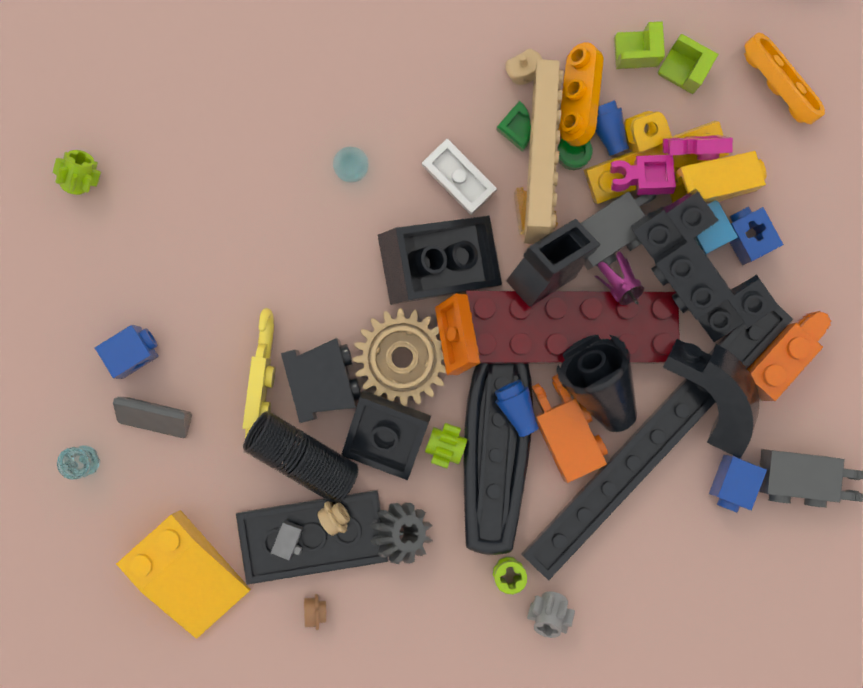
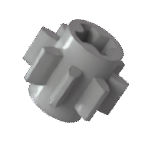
(551, 614)

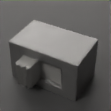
(287, 541)

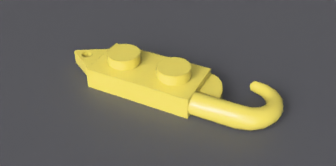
(261, 373)

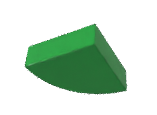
(516, 126)

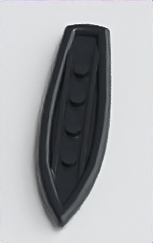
(493, 461)

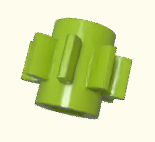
(76, 172)
(446, 445)

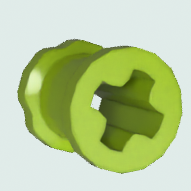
(519, 581)

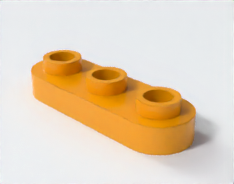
(584, 73)
(783, 79)

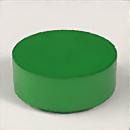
(574, 156)

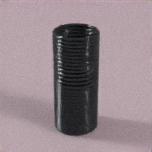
(308, 463)

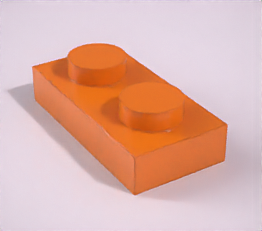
(457, 334)

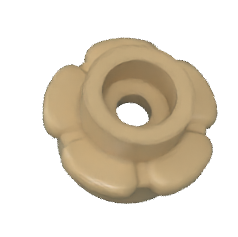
(334, 518)

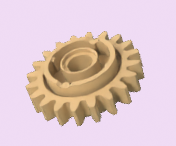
(385, 341)

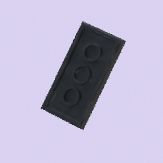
(320, 550)

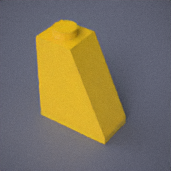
(721, 177)

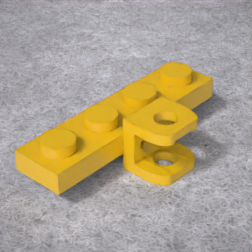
(644, 144)

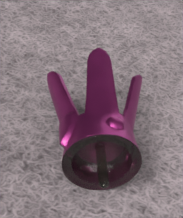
(625, 289)

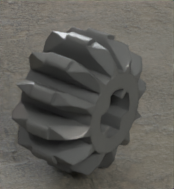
(389, 529)

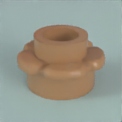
(314, 612)

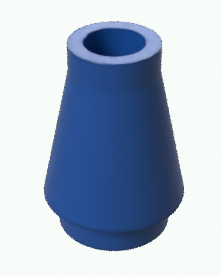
(611, 128)
(517, 406)

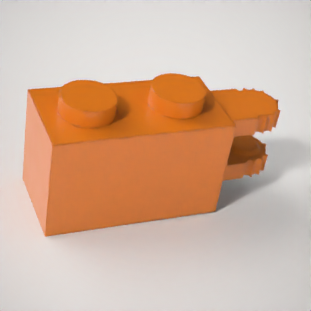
(788, 355)
(568, 434)

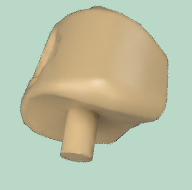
(522, 67)

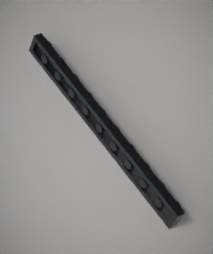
(642, 453)

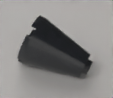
(601, 380)

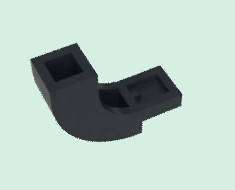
(730, 387)

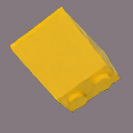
(183, 574)

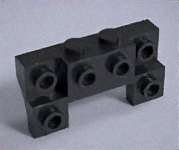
(699, 287)

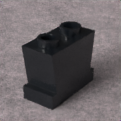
(552, 262)
(321, 379)

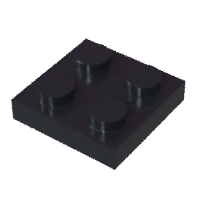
(385, 435)

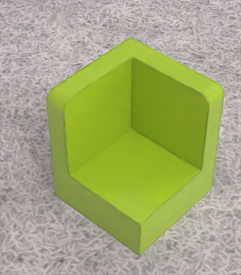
(640, 48)
(687, 64)

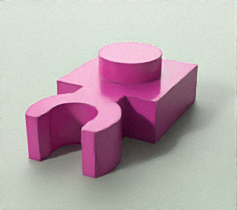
(704, 146)
(650, 175)

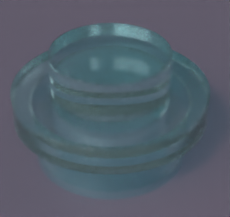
(350, 164)

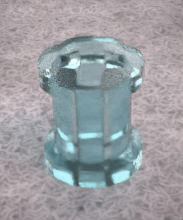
(68, 467)

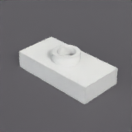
(459, 176)

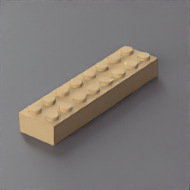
(543, 151)

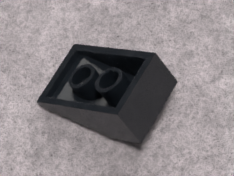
(439, 259)

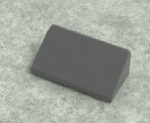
(152, 416)

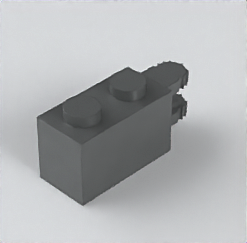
(613, 227)
(806, 477)

